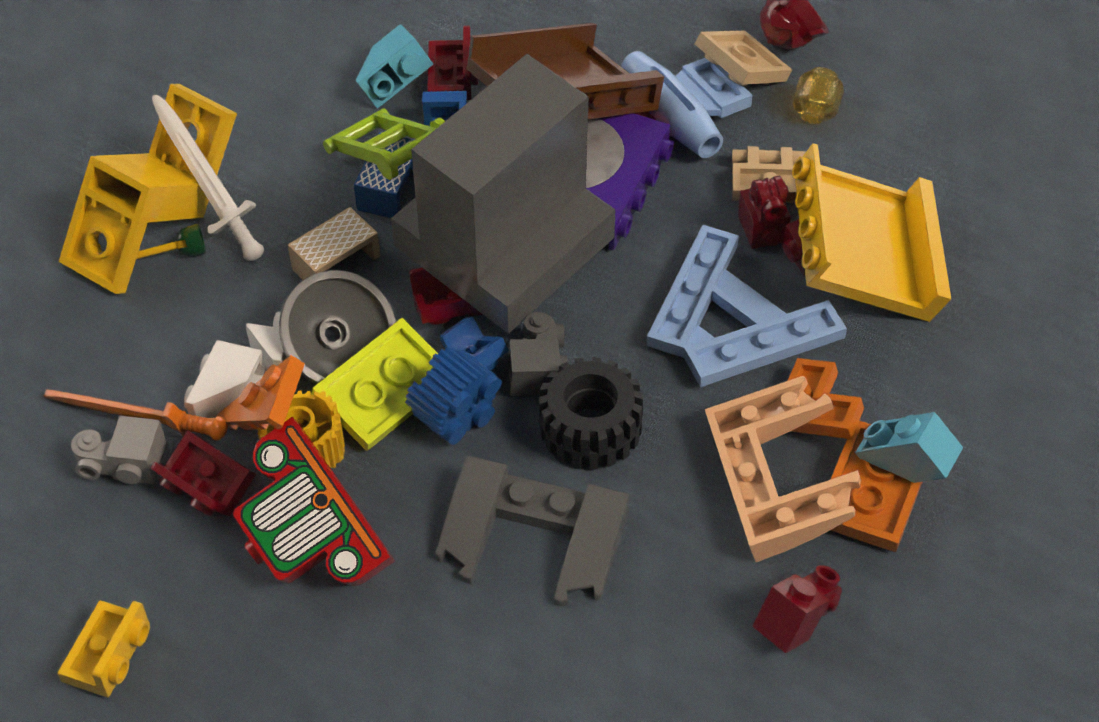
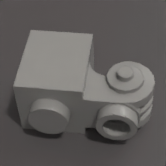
(126, 456)

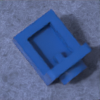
(442, 104)
(469, 338)

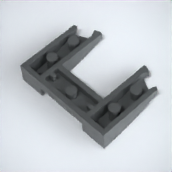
(489, 492)

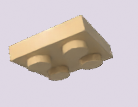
(742, 57)

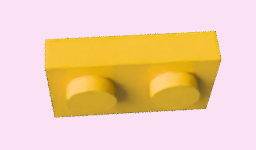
(105, 647)

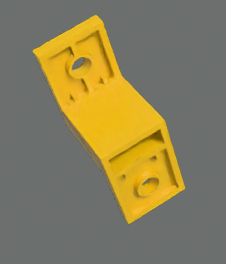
(136, 189)

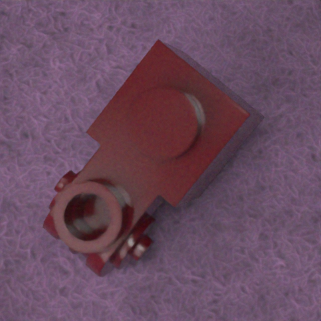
(764, 212)
(797, 606)

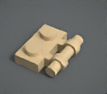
(762, 164)

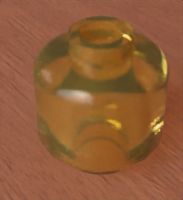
(818, 94)

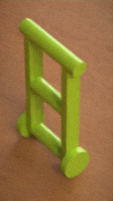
(374, 149)

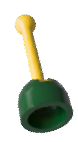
(188, 242)

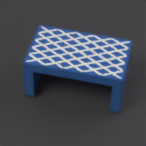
(375, 192)

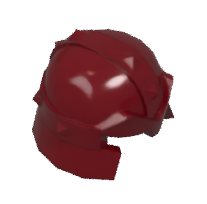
(791, 23)

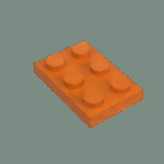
(881, 501)

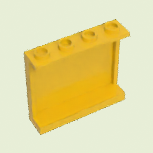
(870, 239)

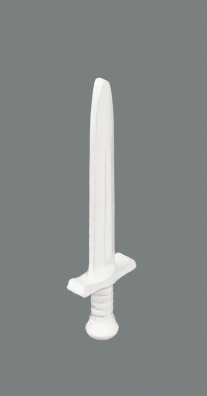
(209, 182)

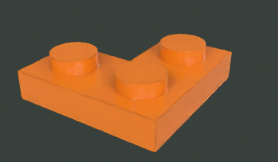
(847, 410)

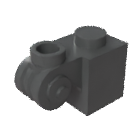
(535, 354)

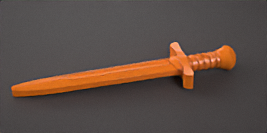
(171, 416)

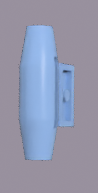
(691, 99)

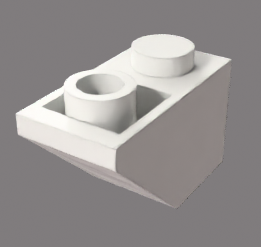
(223, 378)

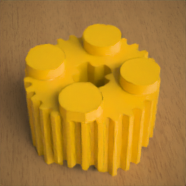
(320, 421)

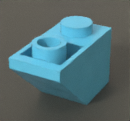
(392, 65)
(911, 447)

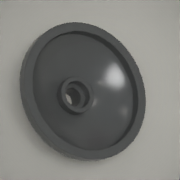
(336, 303)

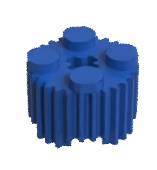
(454, 394)

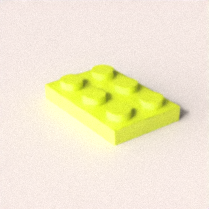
(375, 383)

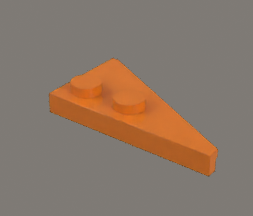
(266, 400)

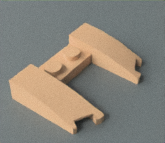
(772, 521)

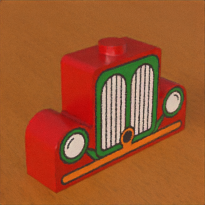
(306, 515)

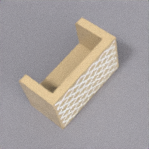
(333, 243)

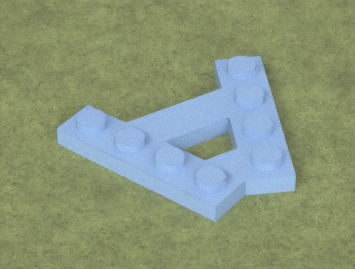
(769, 330)

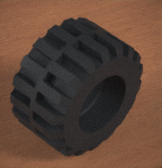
(597, 387)

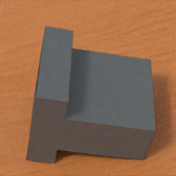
(506, 195)

